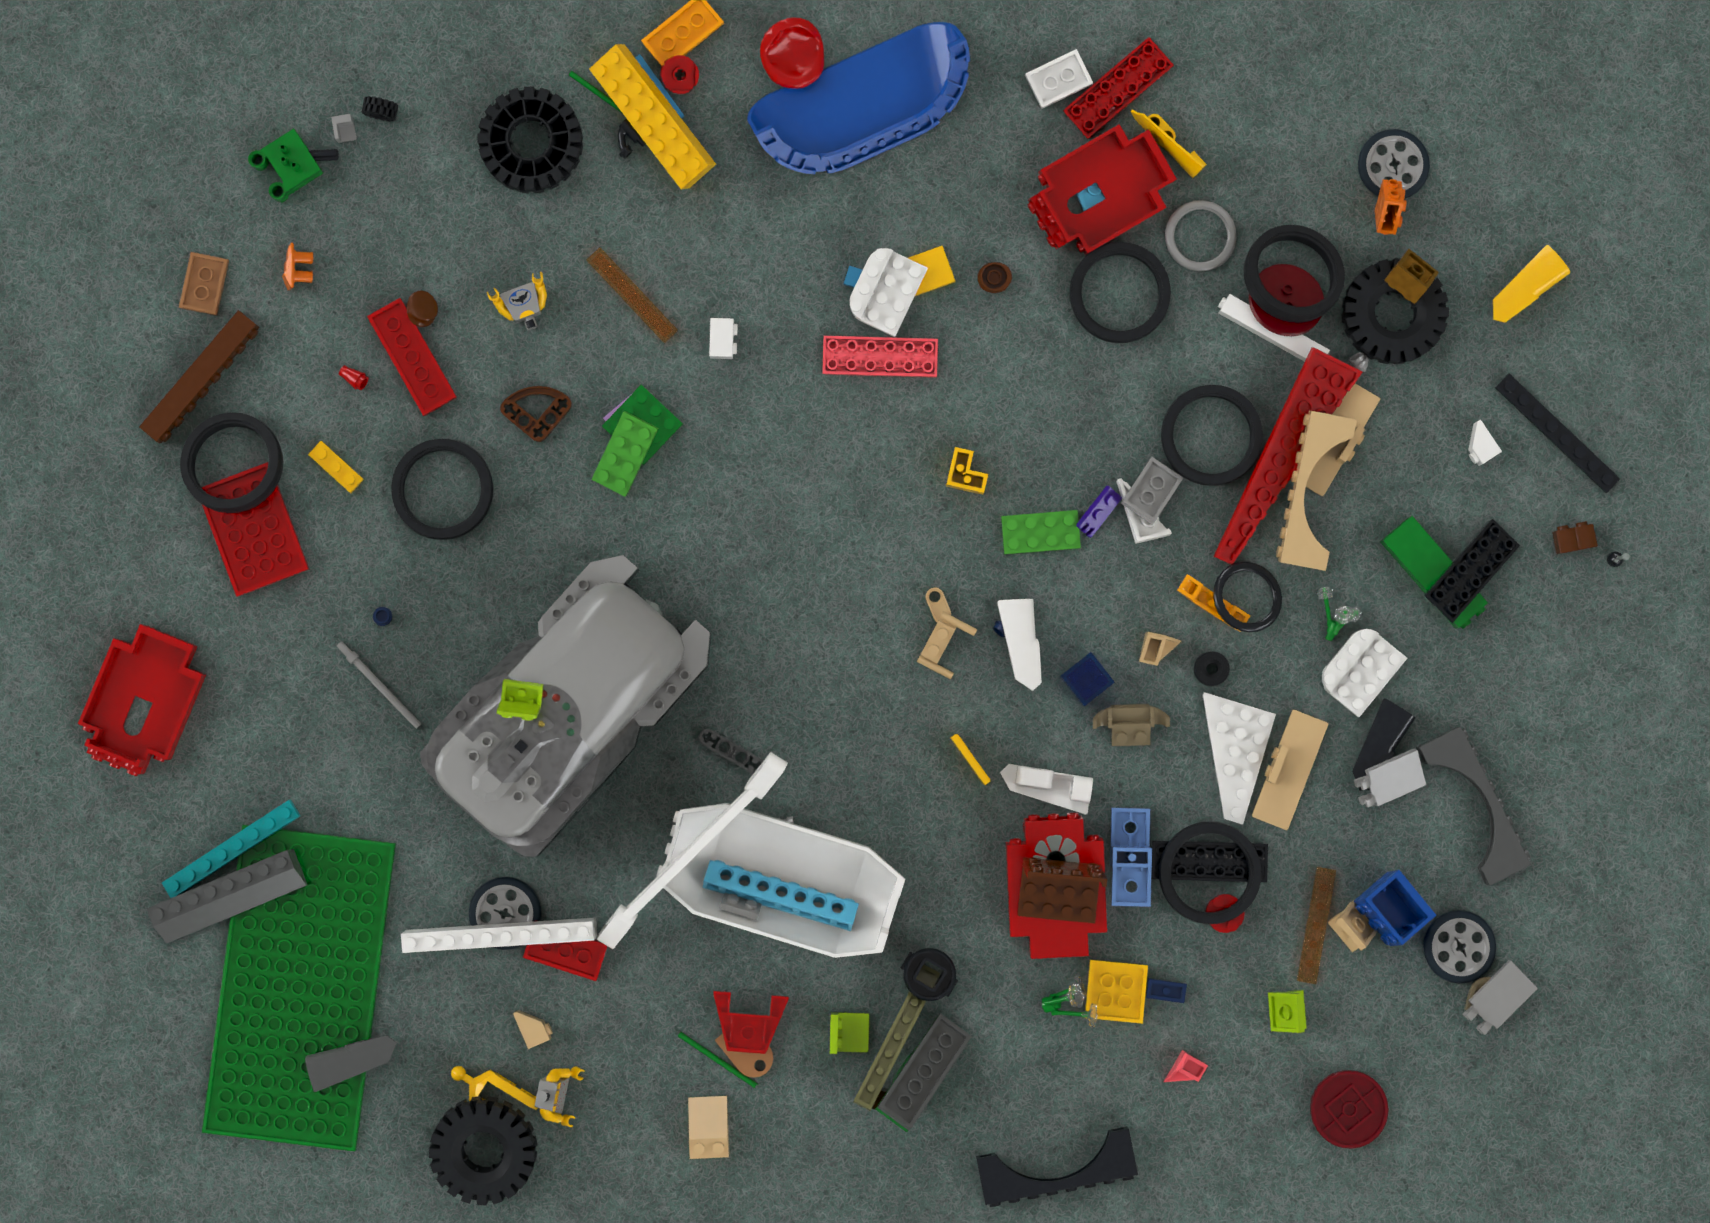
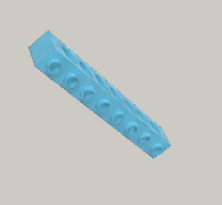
(786, 903)

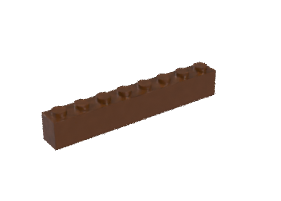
(199, 377)

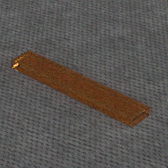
(632, 295)
(1316, 925)

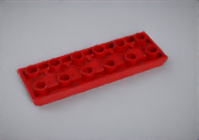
(1118, 88)

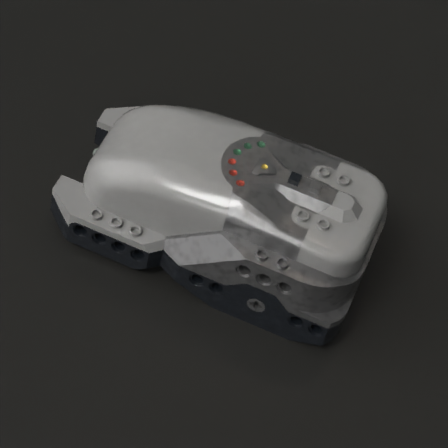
(605, 674)

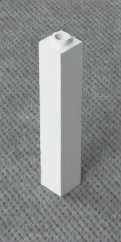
(1241, 314)

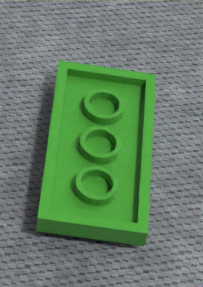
(625, 453)
(1040, 532)

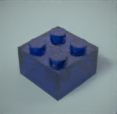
(1087, 679)

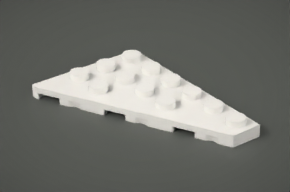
(1238, 746)

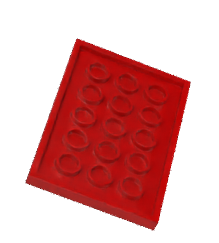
(255, 543)

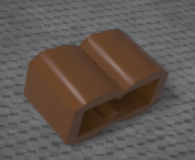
(1575, 538)

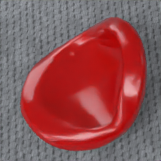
(792, 53)

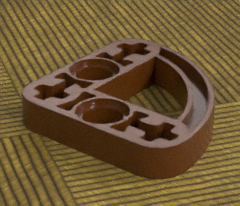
(533, 423)

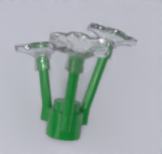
(1075, 995)

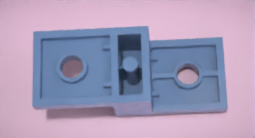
(1130, 857)

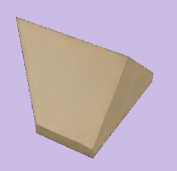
(1156, 647)

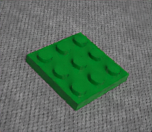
(648, 408)

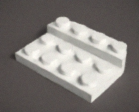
(886, 290)
(1361, 670)

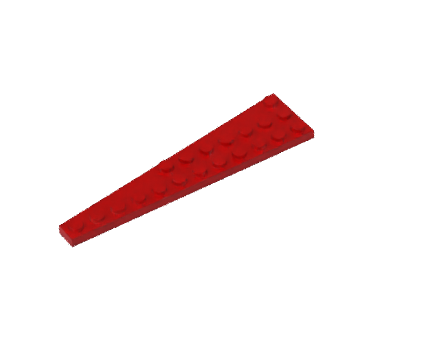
(1317, 388)

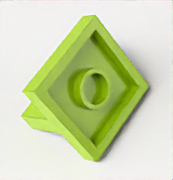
(1287, 1011)

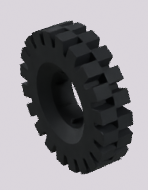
(537, 172)
(1377, 341)
(470, 1179)

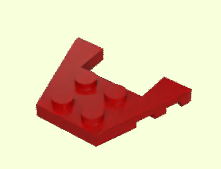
(748, 1031)

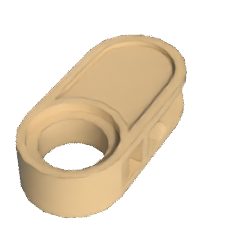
(937, 607)

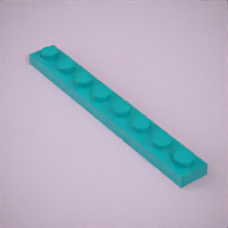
(231, 849)

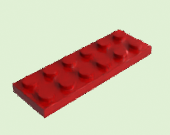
(412, 357)

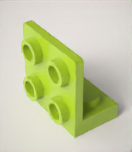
(849, 1032)

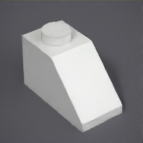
(1482, 445)

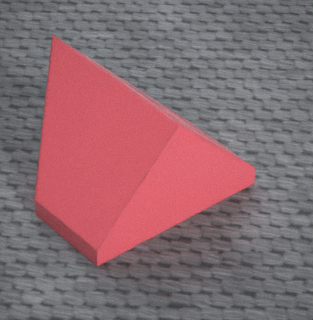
(1186, 1068)

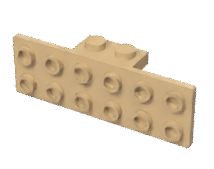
(1358, 405)
(1289, 769)

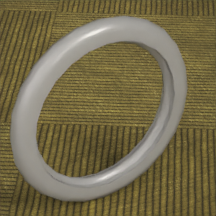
(1199, 205)

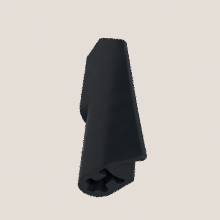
(1383, 738)

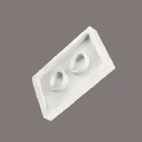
(1059, 79)

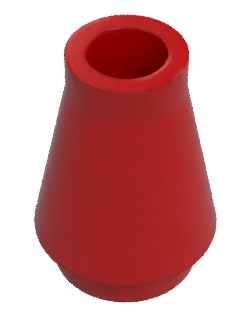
(355, 378)

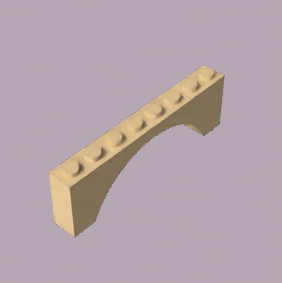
(1320, 435)

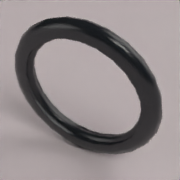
(1270, 579)

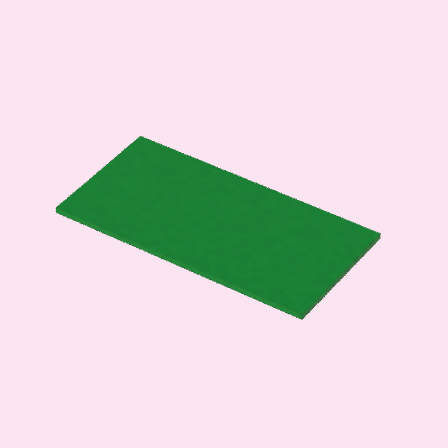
(298, 985)

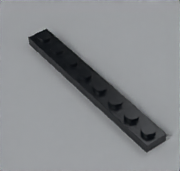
(1557, 433)

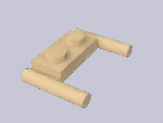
(939, 640)

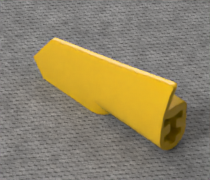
(1188, 161)
(1530, 283)

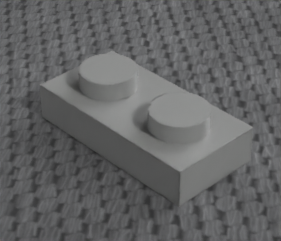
(740, 906)

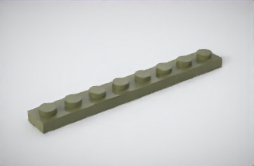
(893, 1043)

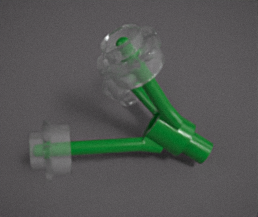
(1342, 614)

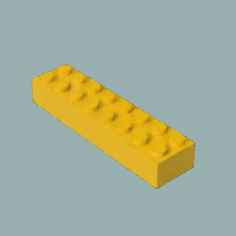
(652, 116)

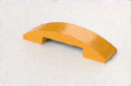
(1204, 599)

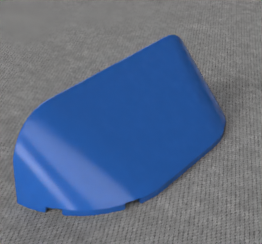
(865, 101)

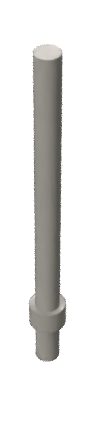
(353, 658)

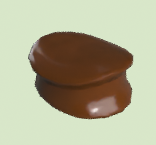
(994, 277)
(422, 308)

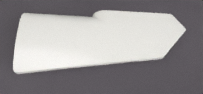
(1023, 647)
(1049, 786)

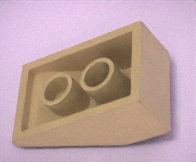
(708, 1127)

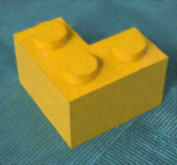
(962, 477)

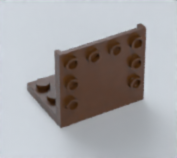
(1060, 890)

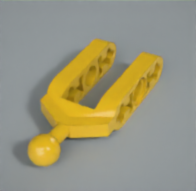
(478, 1083)

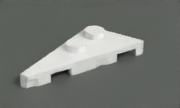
(1140, 528)

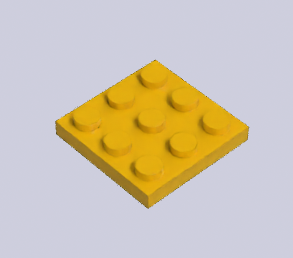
(1117, 990)

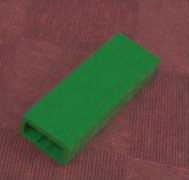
(1425, 563)

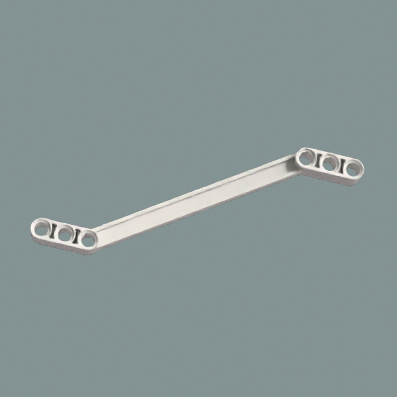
(757, 786)

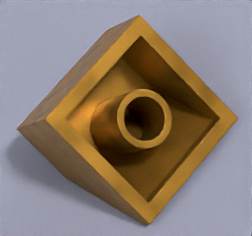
(1411, 276)

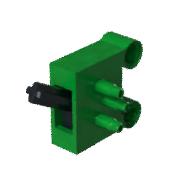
(292, 162)

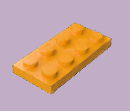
(682, 31)

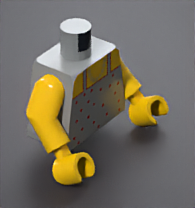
(552, 1094)

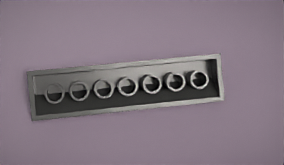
(227, 896)

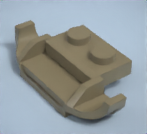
(1130, 723)

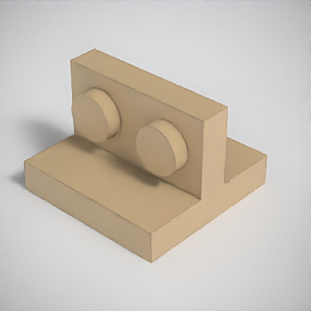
(1352, 928)

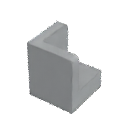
(344, 128)

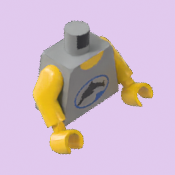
(522, 302)

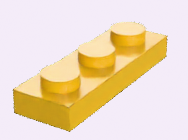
(336, 466)

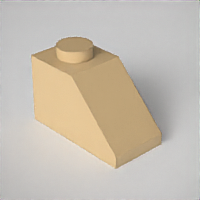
(532, 1029)

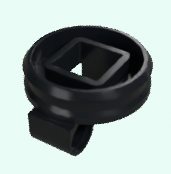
(913, 965)

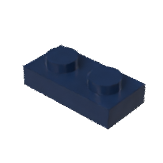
(1166, 990)

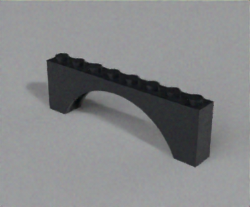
(1112, 1162)

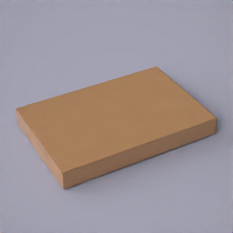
(203, 283)

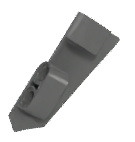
(348, 1061)

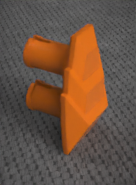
(291, 275)

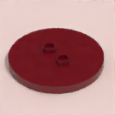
(1292, 287)
(1349, 1109)

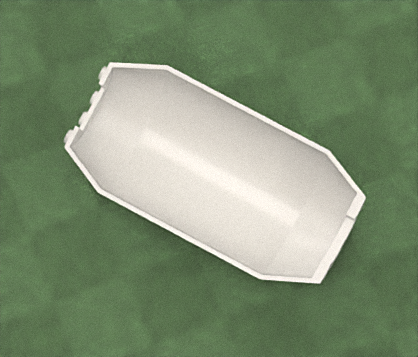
(792, 855)

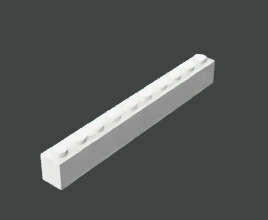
(499, 935)

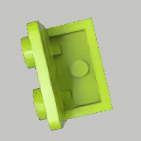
(520, 699)

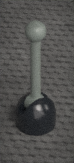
(1617, 558)

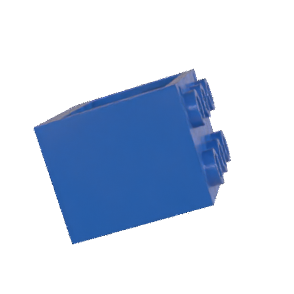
(1394, 908)

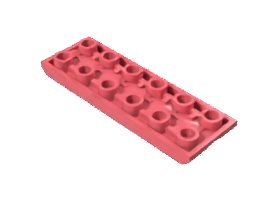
(880, 356)

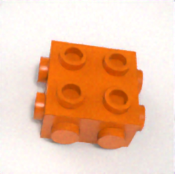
(1389, 207)

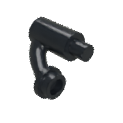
(627, 129)

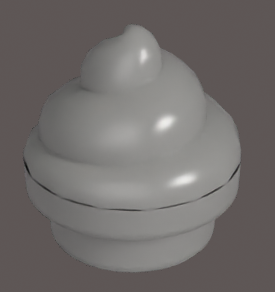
(1359, 361)

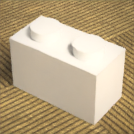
(722, 338)

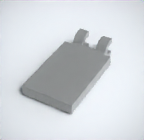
(1391, 779)
(1500, 997)

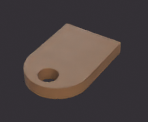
(745, 1061)

